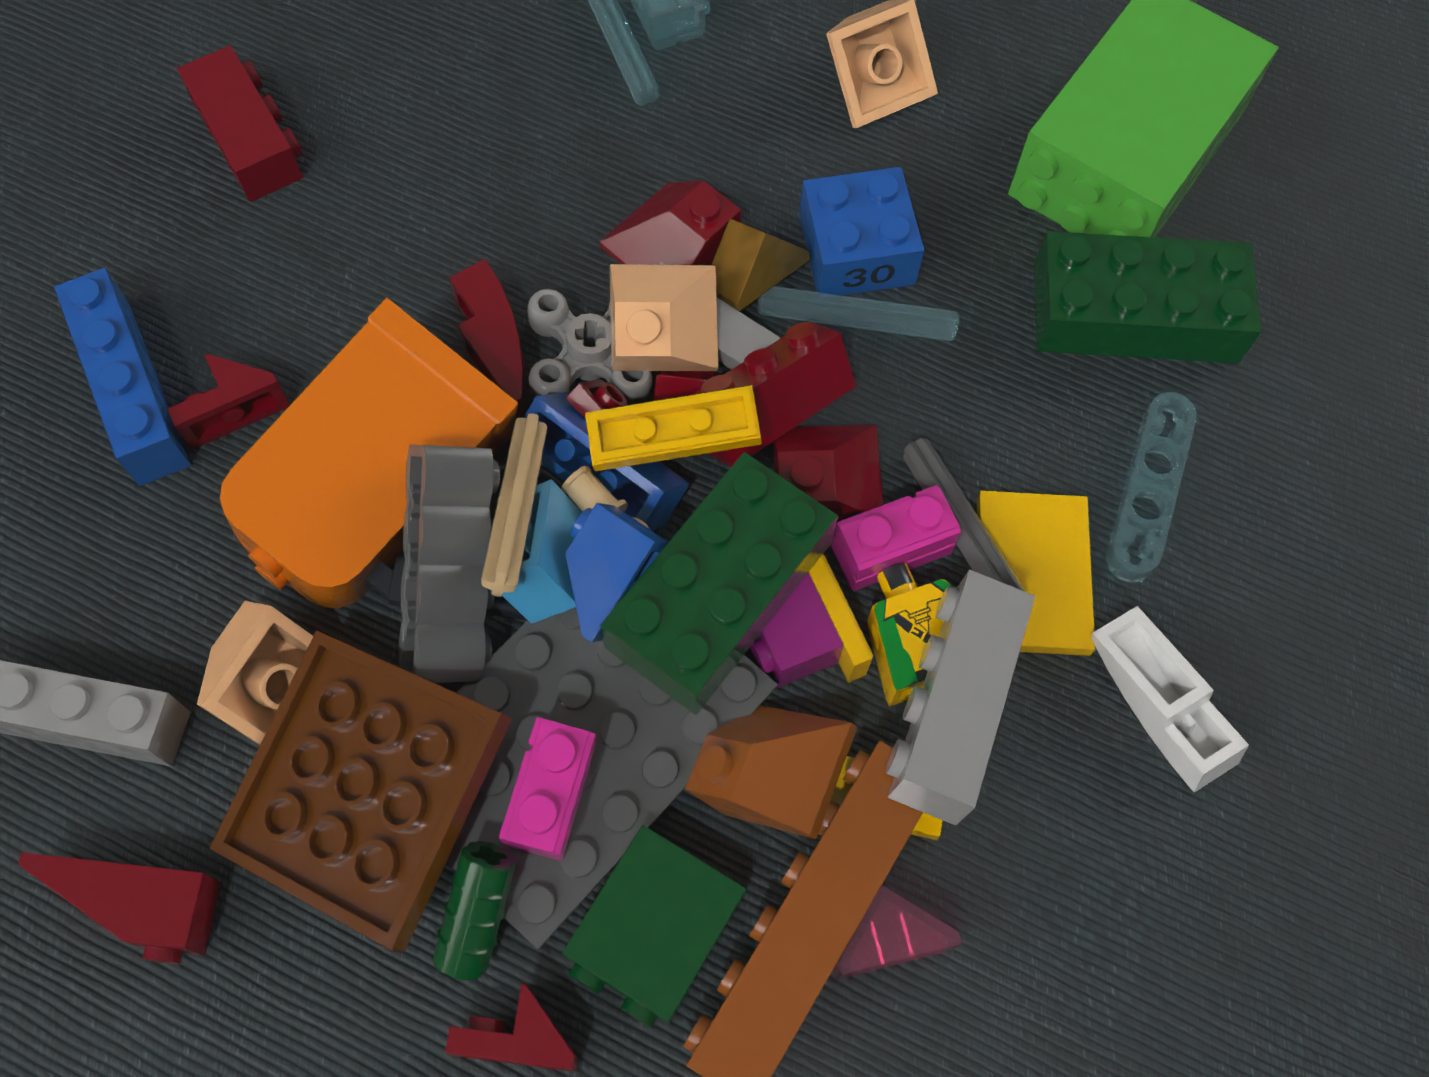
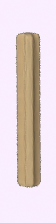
(514, 506)

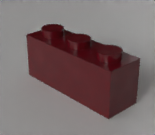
(243, 122)
(788, 381)

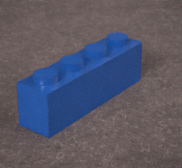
(121, 377)

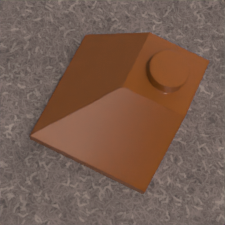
(773, 768)

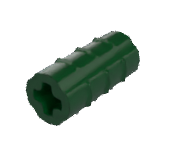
(474, 910)

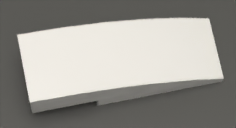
(1169, 699)

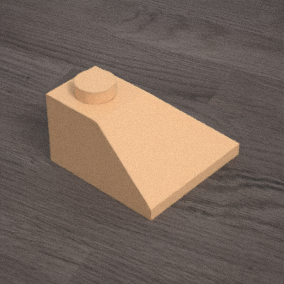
(881, 60)
(663, 317)
(252, 668)

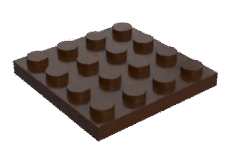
(361, 789)

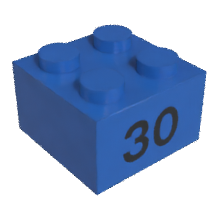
(860, 232)

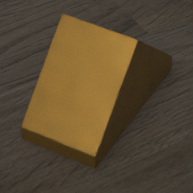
(752, 263)

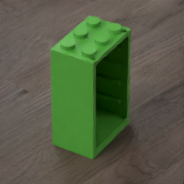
(1140, 119)

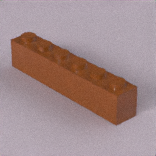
(810, 929)

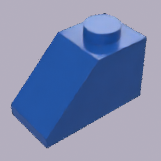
(606, 561)

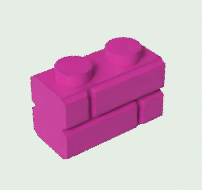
(895, 533)
(548, 789)

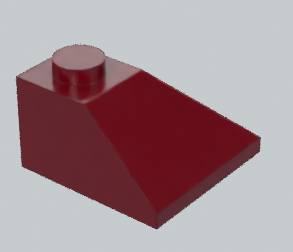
(673, 227)
(832, 466)

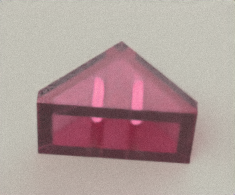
(893, 935)

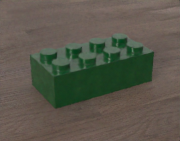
(1145, 297)
(719, 582)

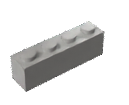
(961, 698)
(90, 714)

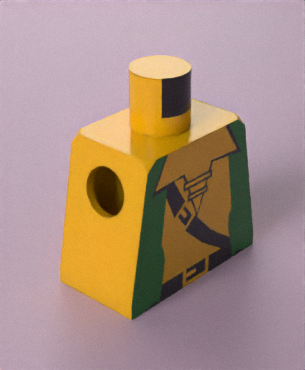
(902, 628)

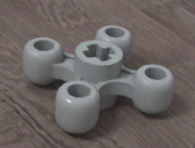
(583, 353)

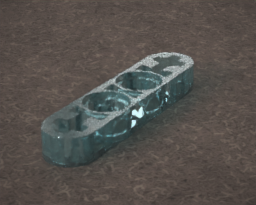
(1147, 484)

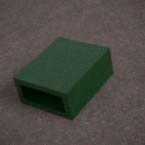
(653, 927)

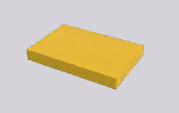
(1049, 553)

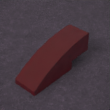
(491, 331)

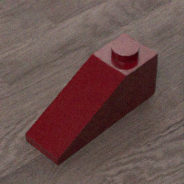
(140, 905)

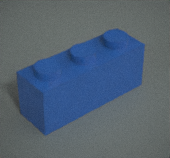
(648, 488)

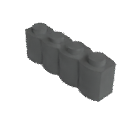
(444, 562)

